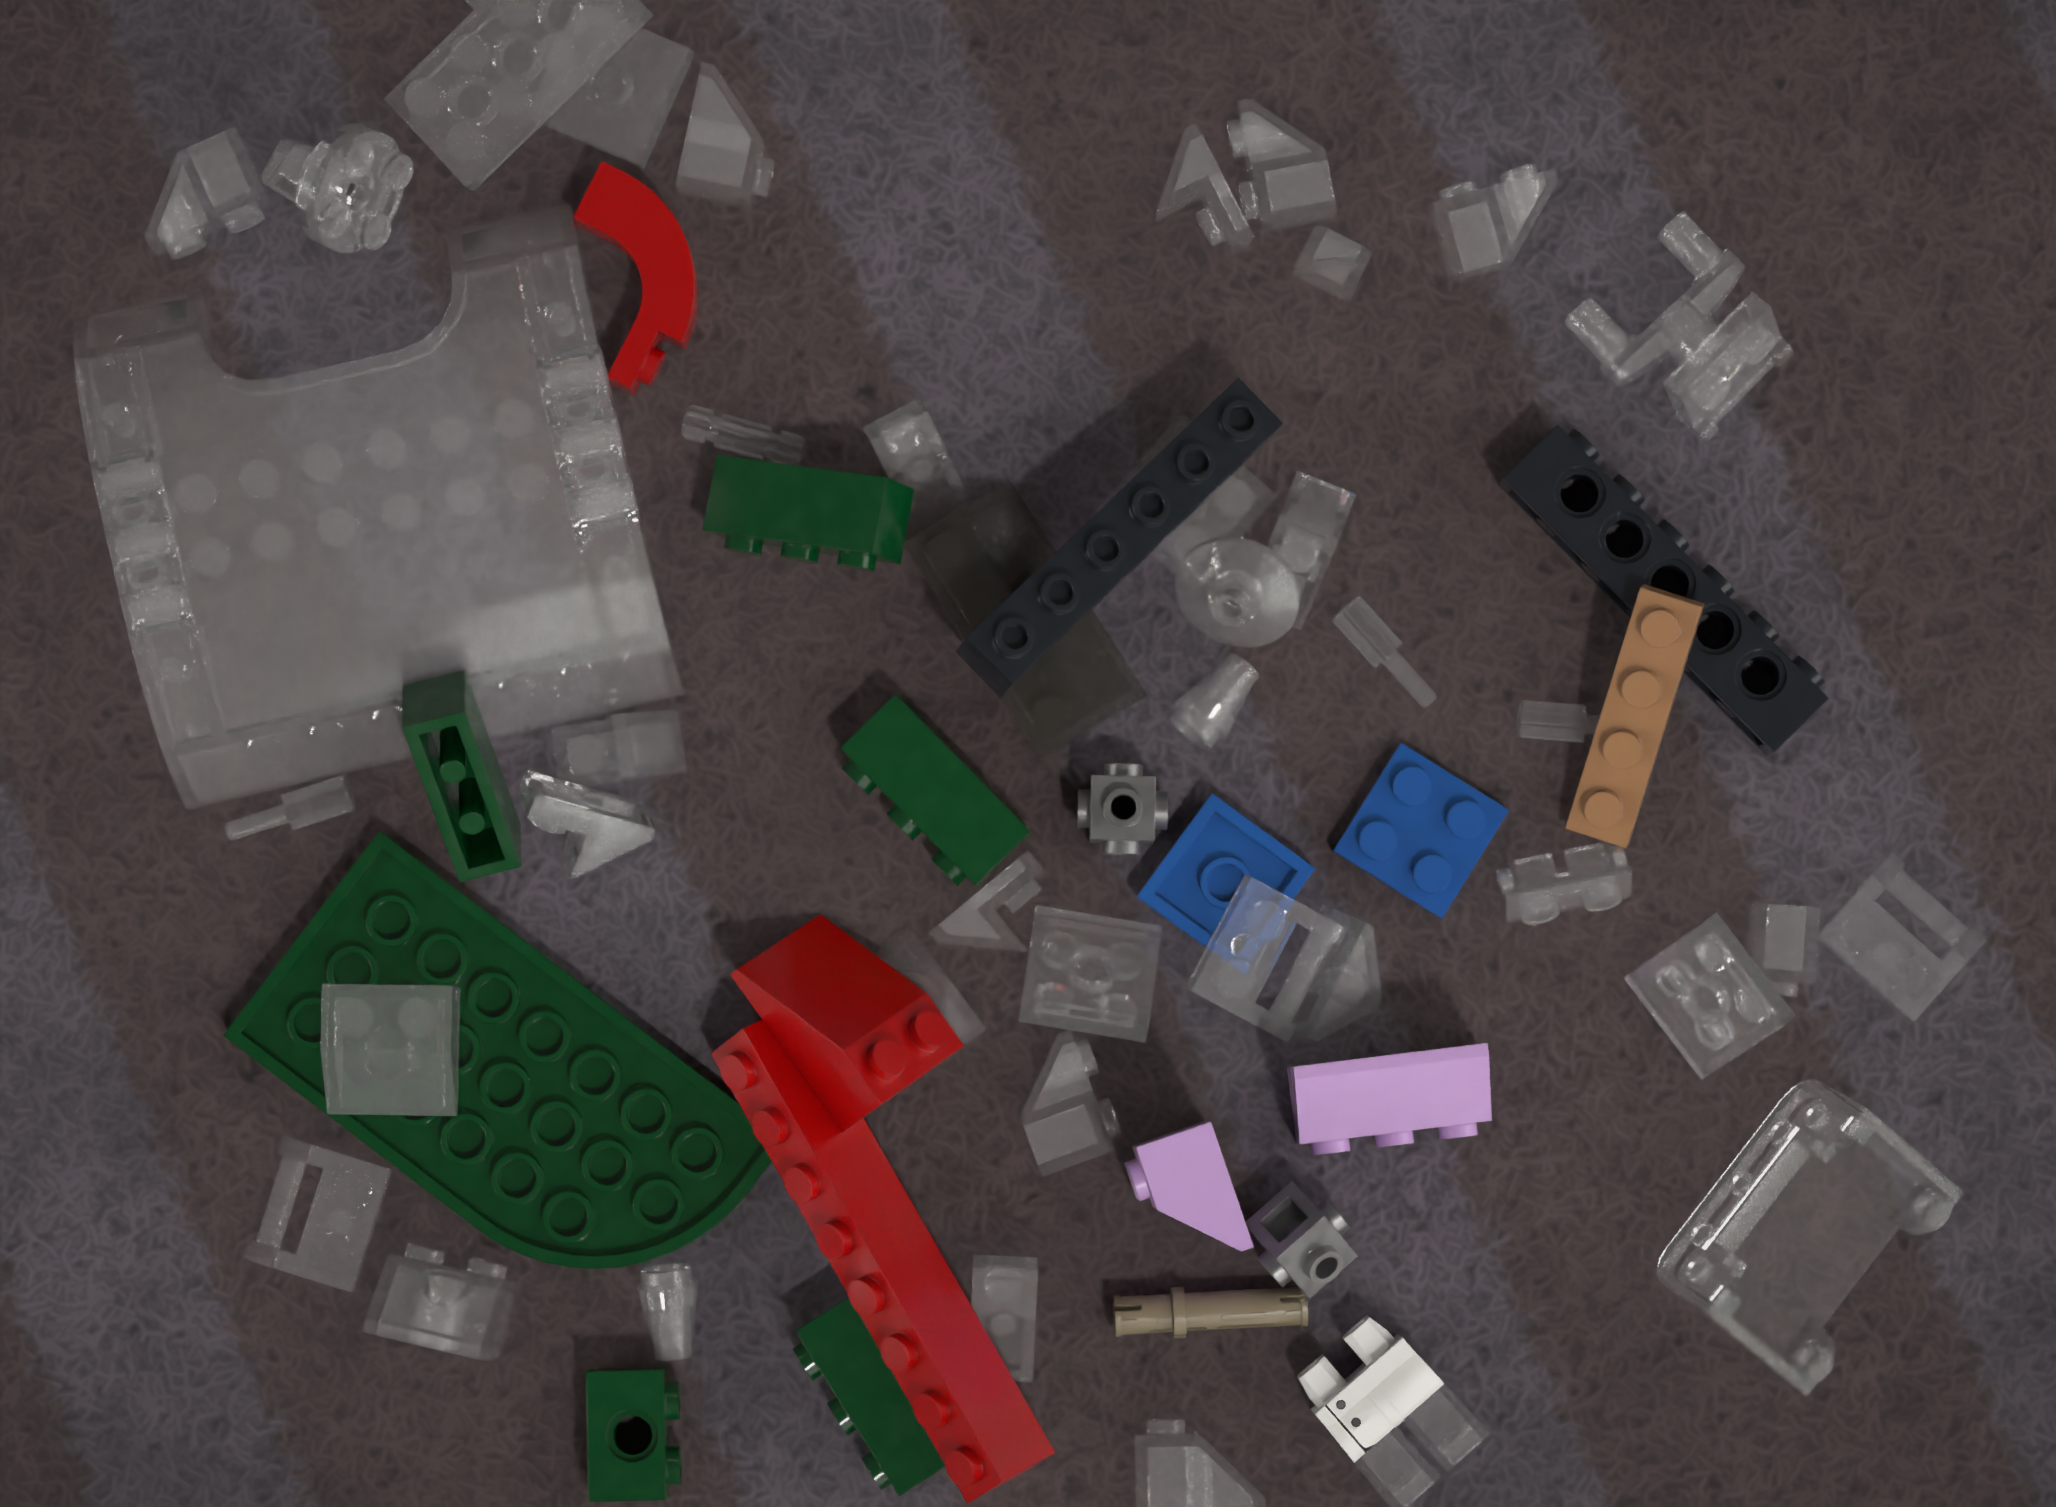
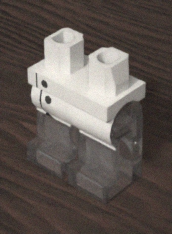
(1376, 1399)

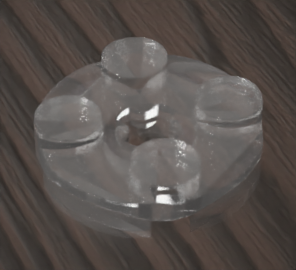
(379, 176)

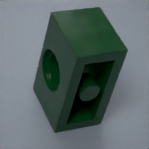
(614, 1470)

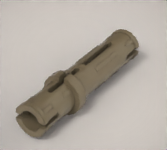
(1209, 1311)

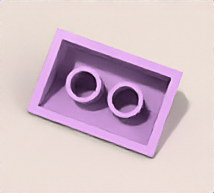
(1391, 1097)
(1190, 1183)

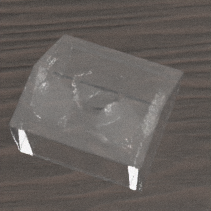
(390, 1049)
(443, 1303)

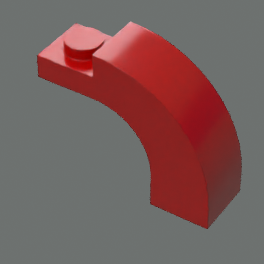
(645, 229)

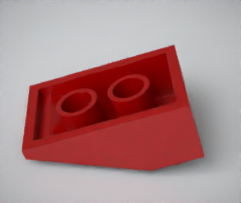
(845, 1018)

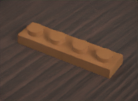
(1634, 715)

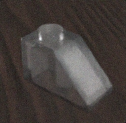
(722, 148)
(1186, 1470)

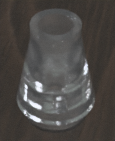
(1213, 704)
(669, 1307)

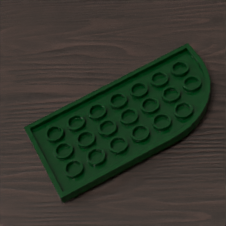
(570, 1118)

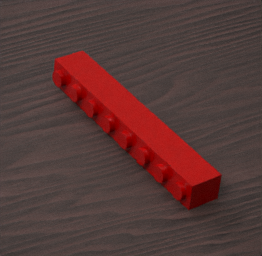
(888, 1269)

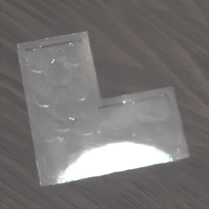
(508, 75)

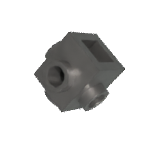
(1118, 835)
(1301, 1240)

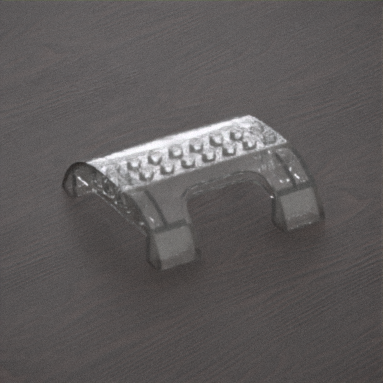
(373, 524)

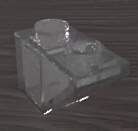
(1284, 168)
(206, 191)
(1487, 226)
(1309, 533)
(1062, 1112)

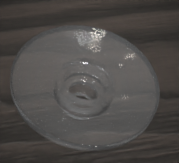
(1239, 573)

